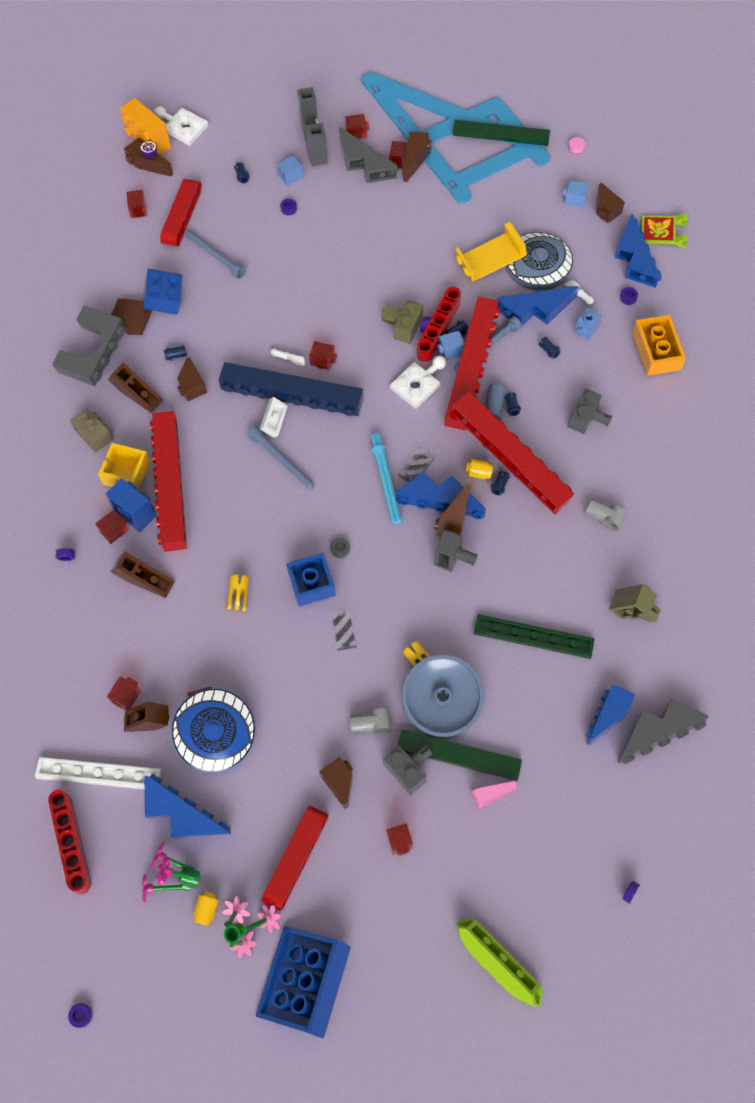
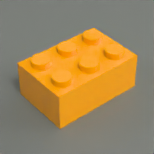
(145, 125)
(658, 345)

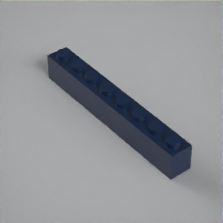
(291, 389)

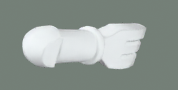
(588, 299)
(298, 360)

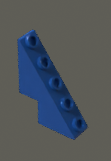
(636, 251)
(541, 304)
(426, 494)
(185, 818)

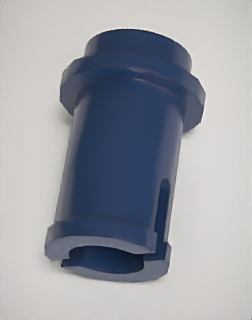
(242, 175)
(461, 326)
(552, 350)
(176, 352)
(513, 408)
(499, 486)

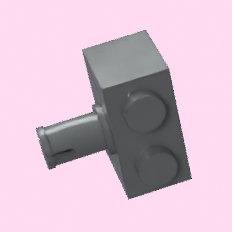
(587, 411)
(450, 550)
(406, 767)

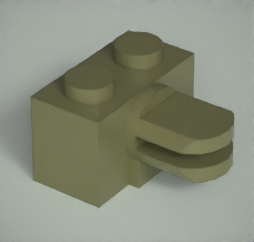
(405, 320)
(635, 603)

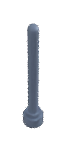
(237, 269)
(512, 324)
(257, 435)

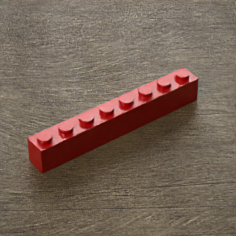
(473, 355)
(511, 452)
(169, 482)

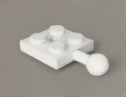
(181, 118)
(416, 374)

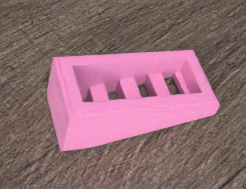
(489, 794)

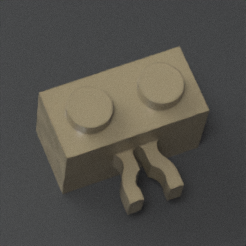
(91, 429)

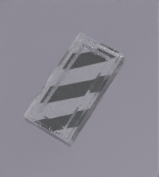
(417, 463)
(343, 630)

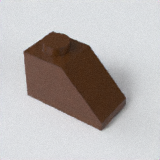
(608, 204)
(190, 381)
(146, 717)
(339, 780)

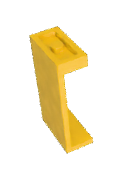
(492, 254)

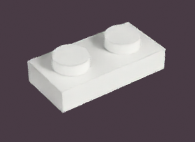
(273, 417)

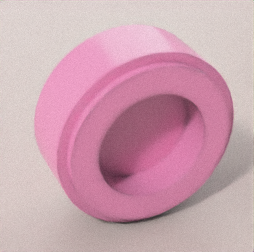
(576, 145)

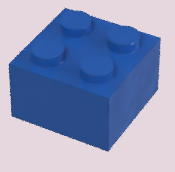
(162, 291)
(131, 504)
(311, 579)

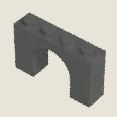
(312, 129)
(90, 367)

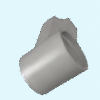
(610, 516)
(376, 721)

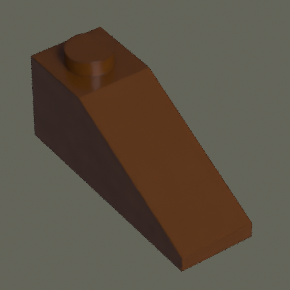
(416, 153)
(153, 164)
(135, 388)
(454, 515)
(142, 575)

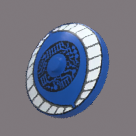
(213, 730)

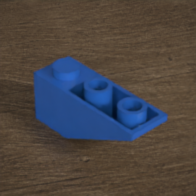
(614, 709)

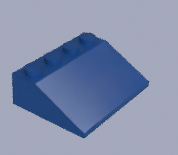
(303, 981)

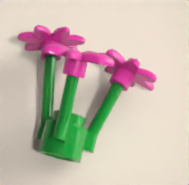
(188, 876)

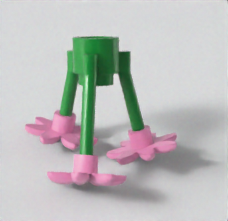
(236, 933)

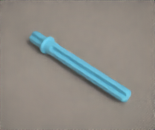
(380, 455)

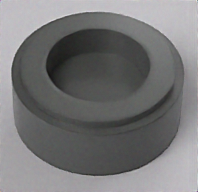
(340, 548)

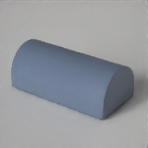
(495, 399)

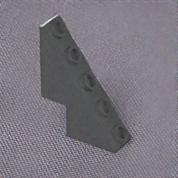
(360, 156)
(655, 731)

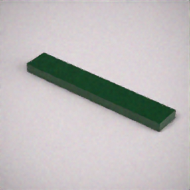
(501, 132)
(534, 636)
(462, 755)

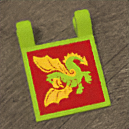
(663, 229)

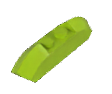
(499, 962)

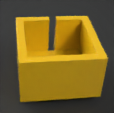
(126, 463)

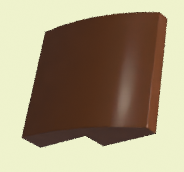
(132, 315)

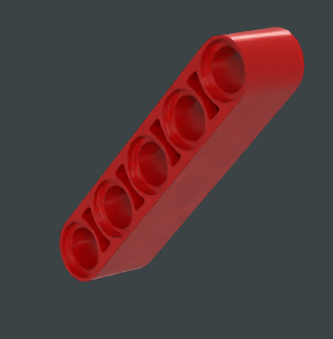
(180, 212)
(438, 324)
(76, 849)
(295, 858)

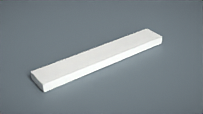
(93, 772)

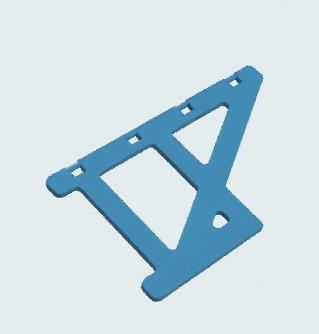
(391, 90)

